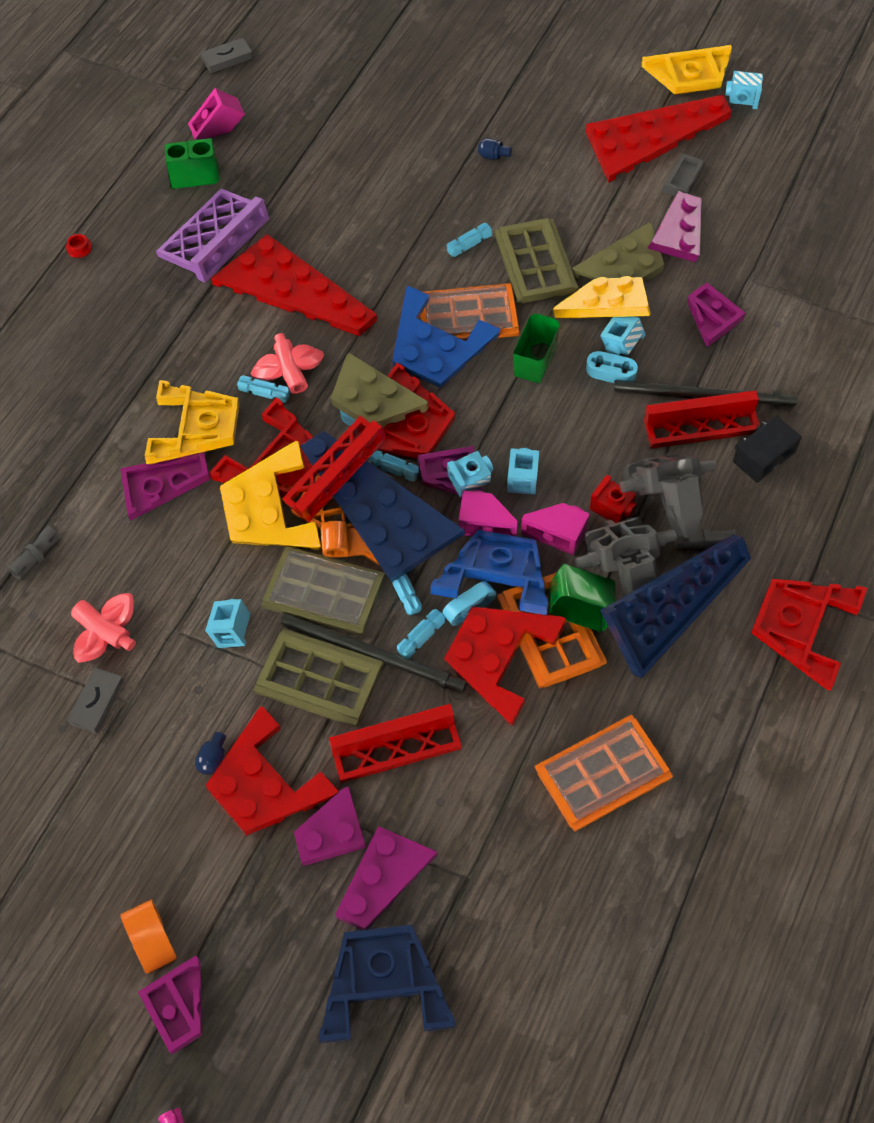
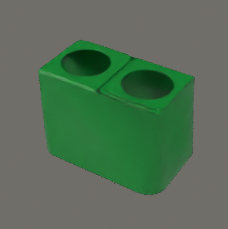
(192, 163)
(543, 331)
(580, 596)

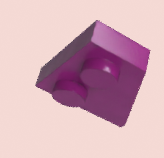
(713, 313)
(434, 468)
(330, 831)
(176, 1004)

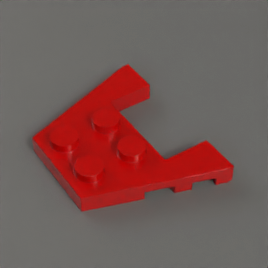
(291, 431)
(419, 431)
(791, 620)
(488, 646)
(253, 789)

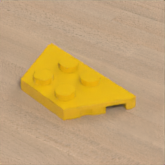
(690, 69)
(606, 299)

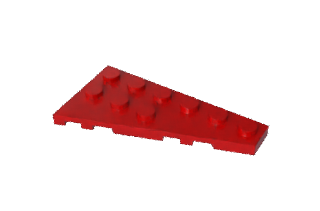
(648, 134)
(293, 285)

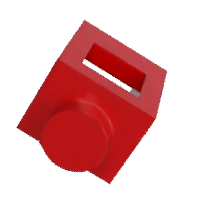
(611, 502)

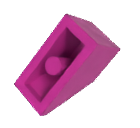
(216, 115)
(485, 513)
(557, 526)

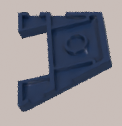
(382, 966)

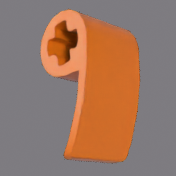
(340, 541)
(148, 936)

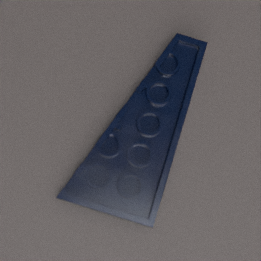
(387, 516)
(662, 610)

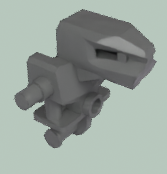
(676, 482)
(625, 549)

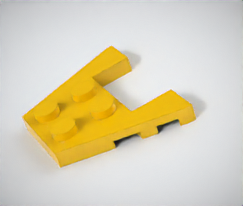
(205, 423)
(255, 504)

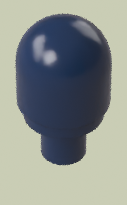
(493, 149)
(210, 754)

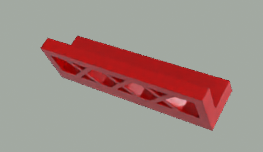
(699, 413)
(338, 471)
(393, 732)

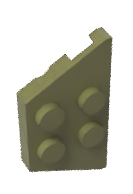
(624, 258)
(372, 394)

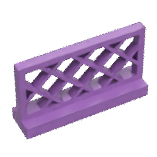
(223, 242)

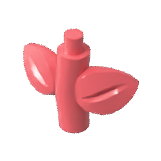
(288, 363)
(103, 627)

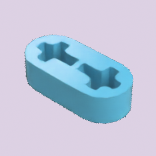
(611, 367)
(478, 596)

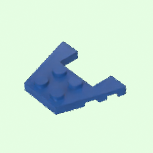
(431, 351)
(497, 560)

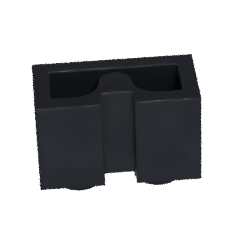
(765, 448)

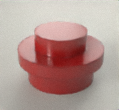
(78, 246)

